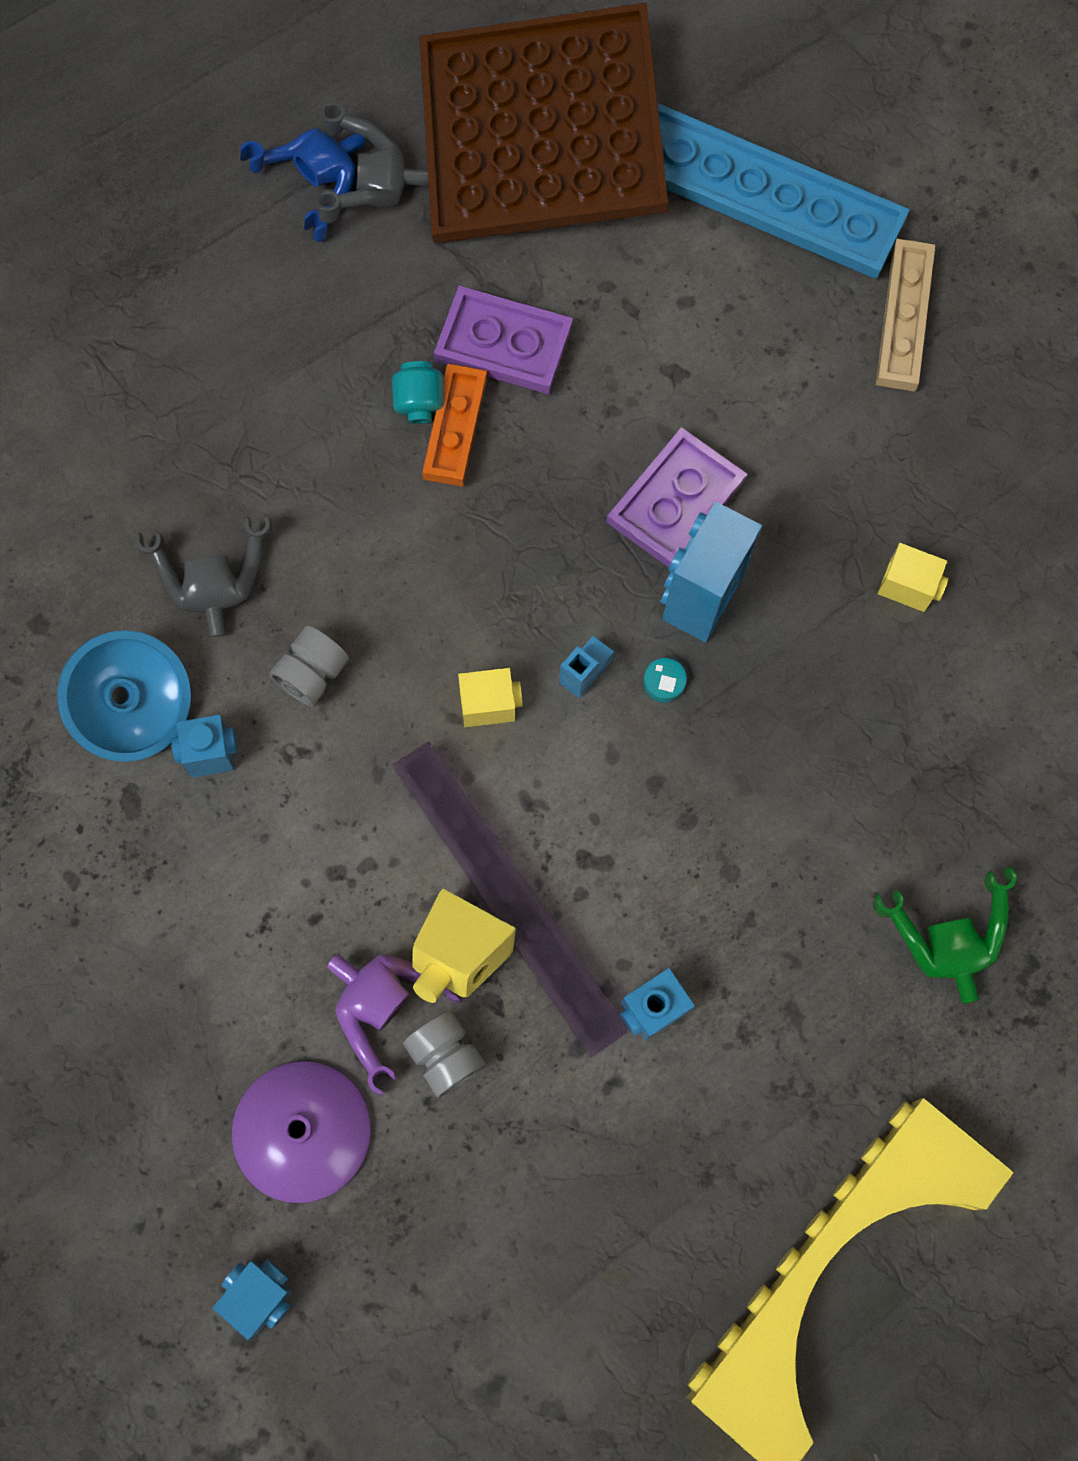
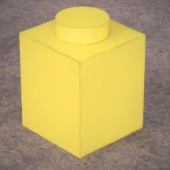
(914, 578)
(489, 697)

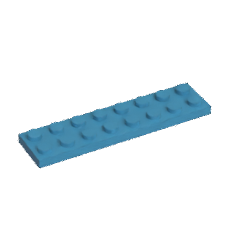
(778, 194)

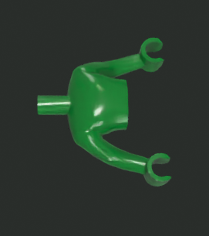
(956, 946)

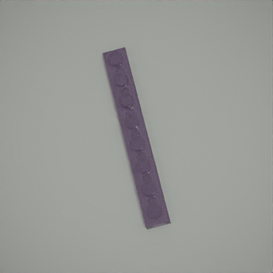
(510, 899)

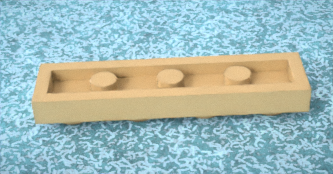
(905, 315)

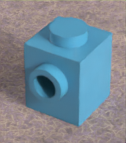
(204, 746)
(666, 994)
(254, 1297)

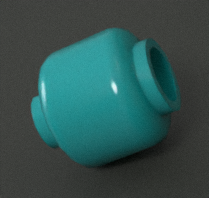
(417, 391)

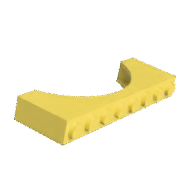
(753, 1379)

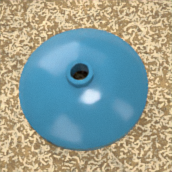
(154, 701)

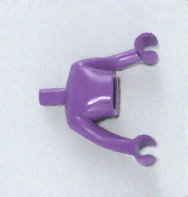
(373, 998)

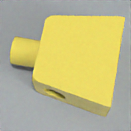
(458, 947)

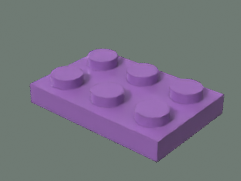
(504, 338)
(672, 493)

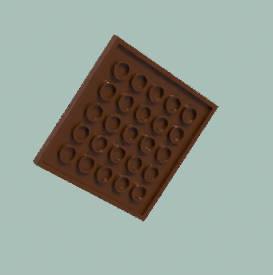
(542, 124)

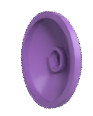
(333, 1140)

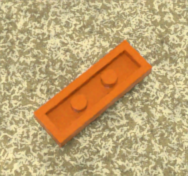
(455, 426)

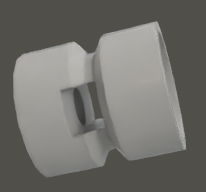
(312, 661)
(444, 1054)

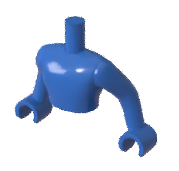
(317, 159)

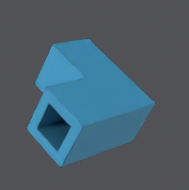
(584, 666)

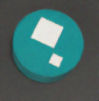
(664, 680)

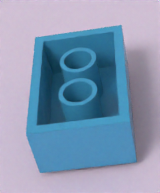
(708, 570)

